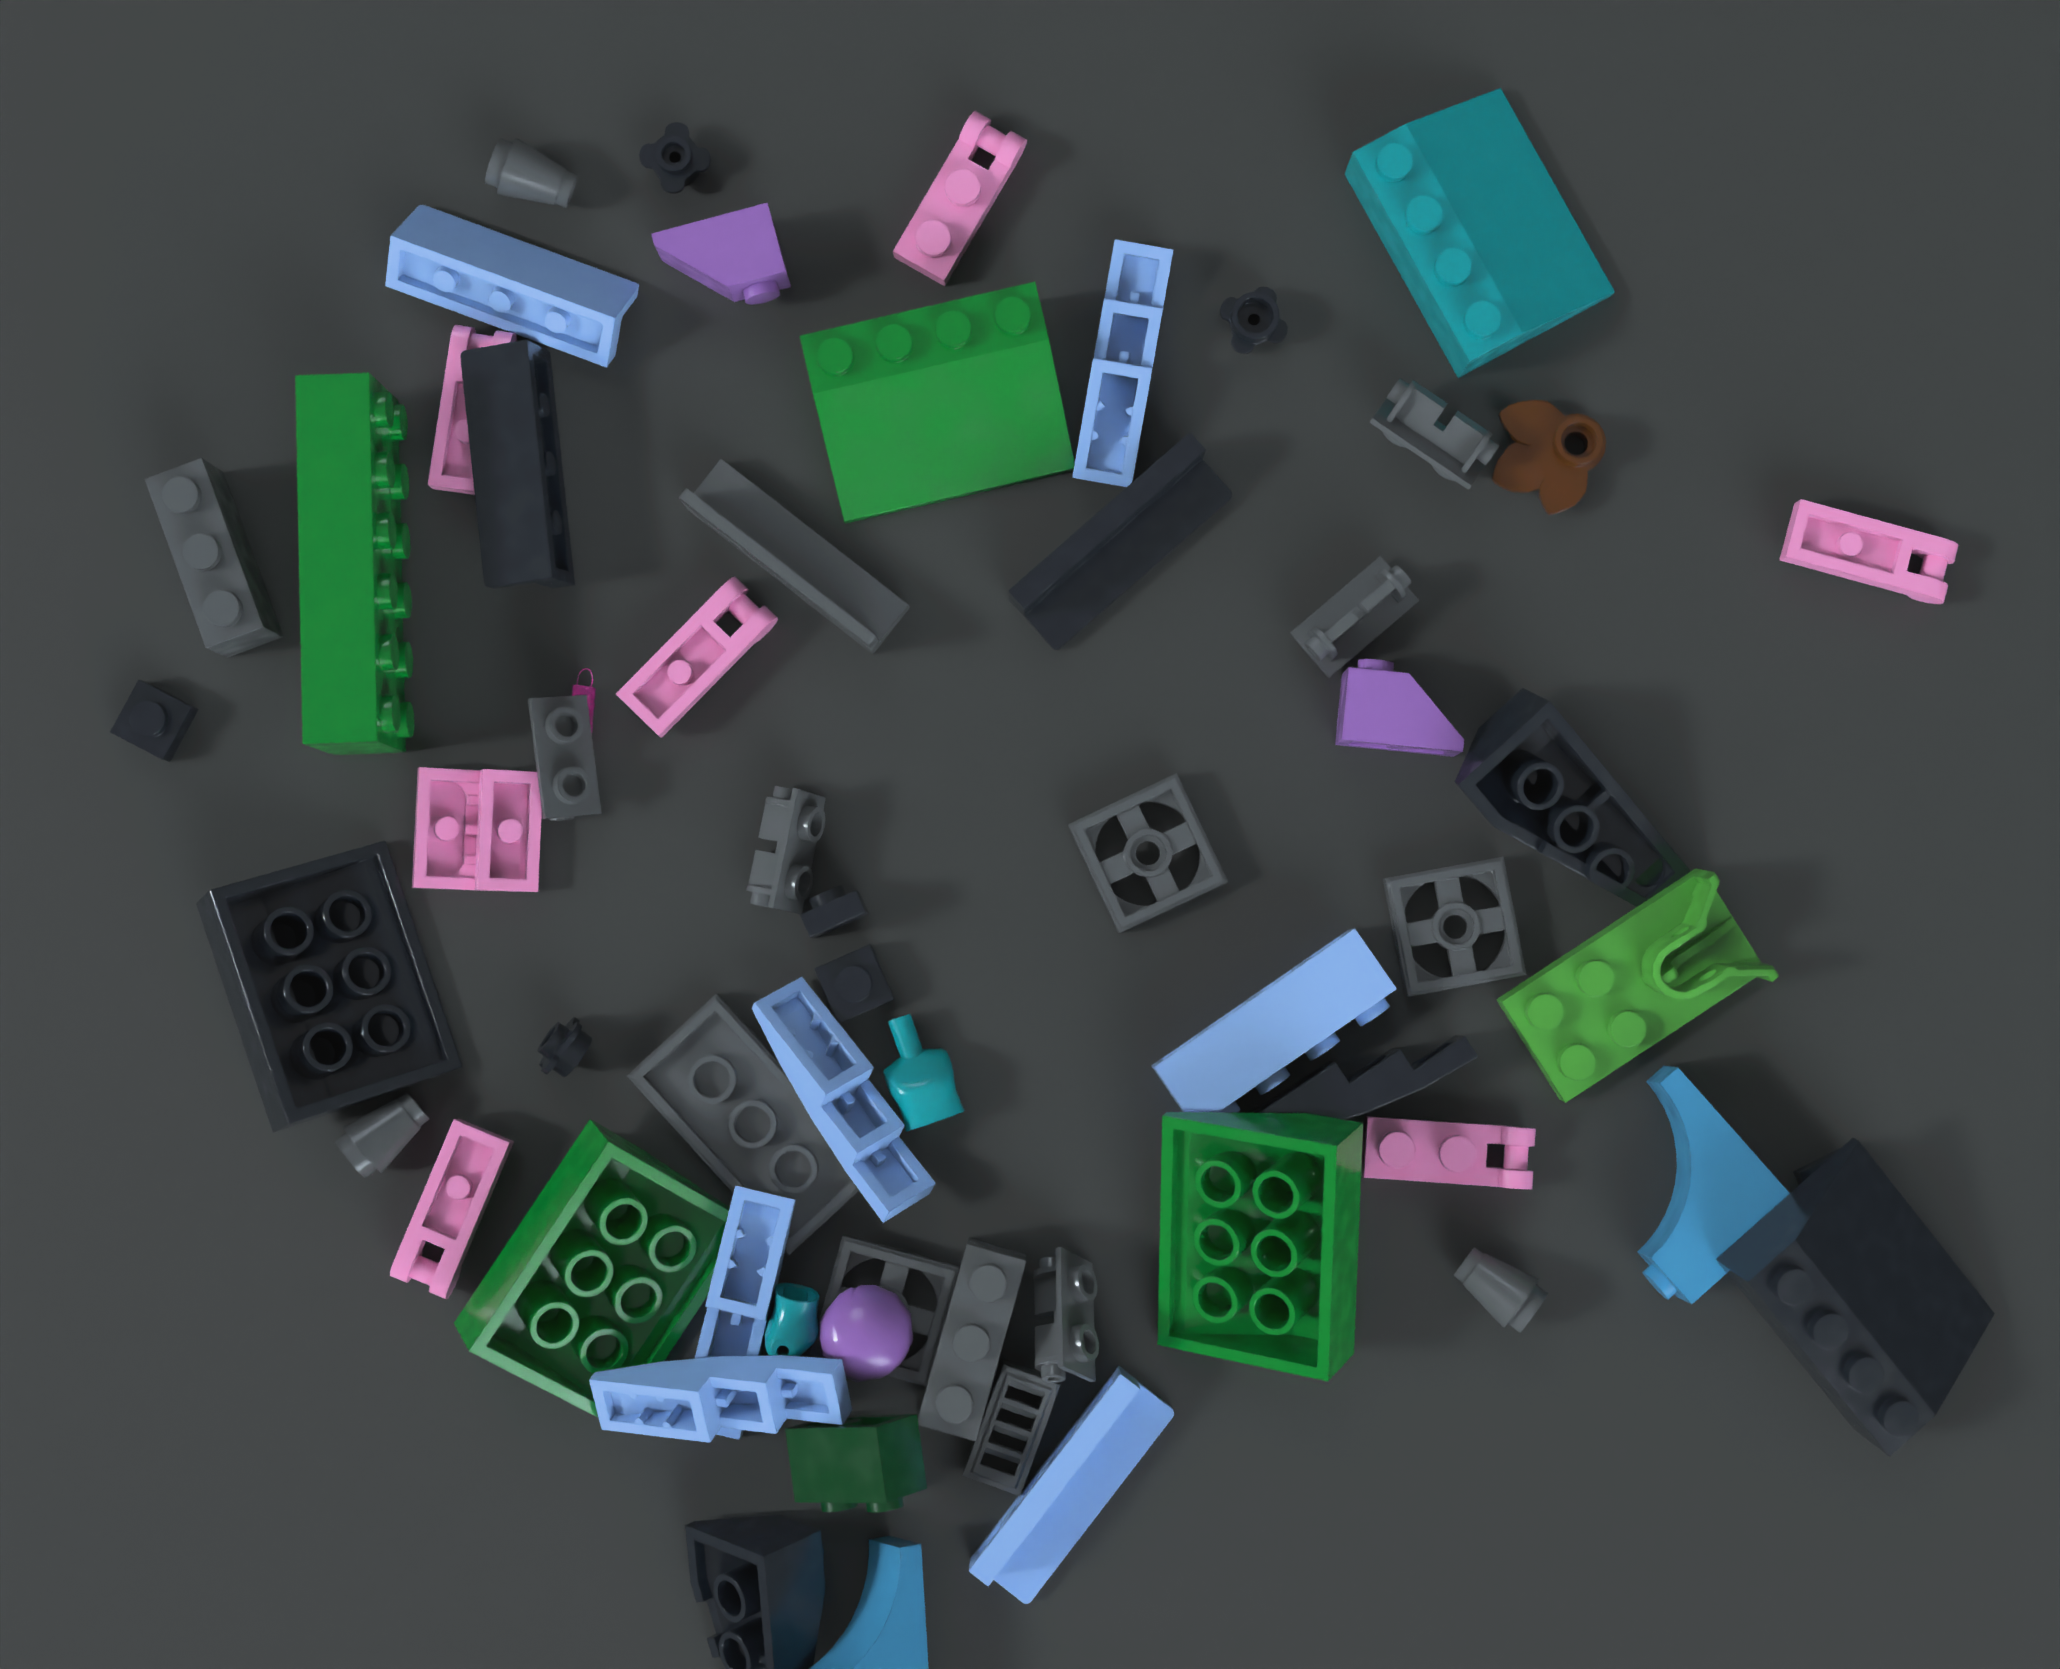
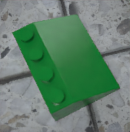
(938, 402)
(1260, 1238)
(597, 1270)

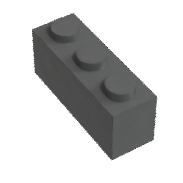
(213, 558)
(972, 1339)

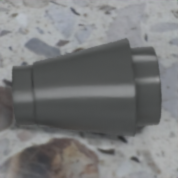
(529, 175)
(381, 1134)
(1501, 1289)

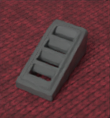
(1026, 1380)

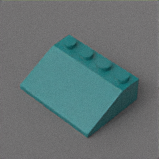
(1476, 229)

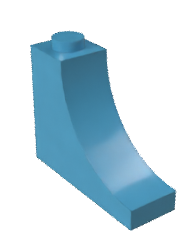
(1715, 1196)
(890, 1616)

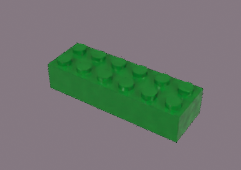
(352, 565)

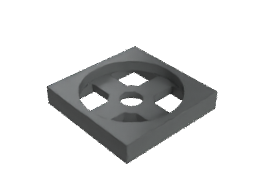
(1165, 792)
(1492, 875)
(924, 1321)

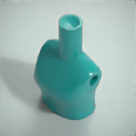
(920, 1078)
(793, 1321)

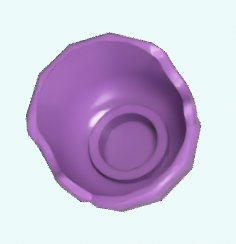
(867, 1331)

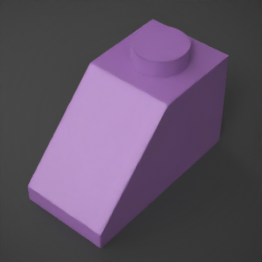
(729, 254)
(1391, 713)

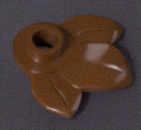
(1539, 454)

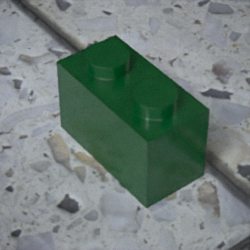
(857, 1462)

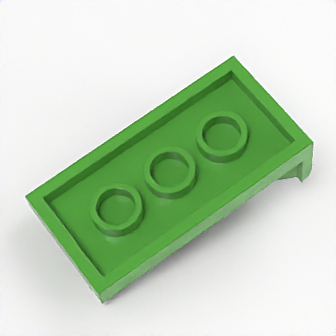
(1632, 984)

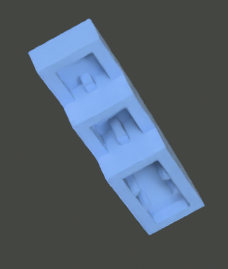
(1122, 363)
(840, 1099)
(745, 1277)
(734, 1392)

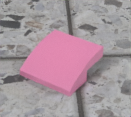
(477, 830)

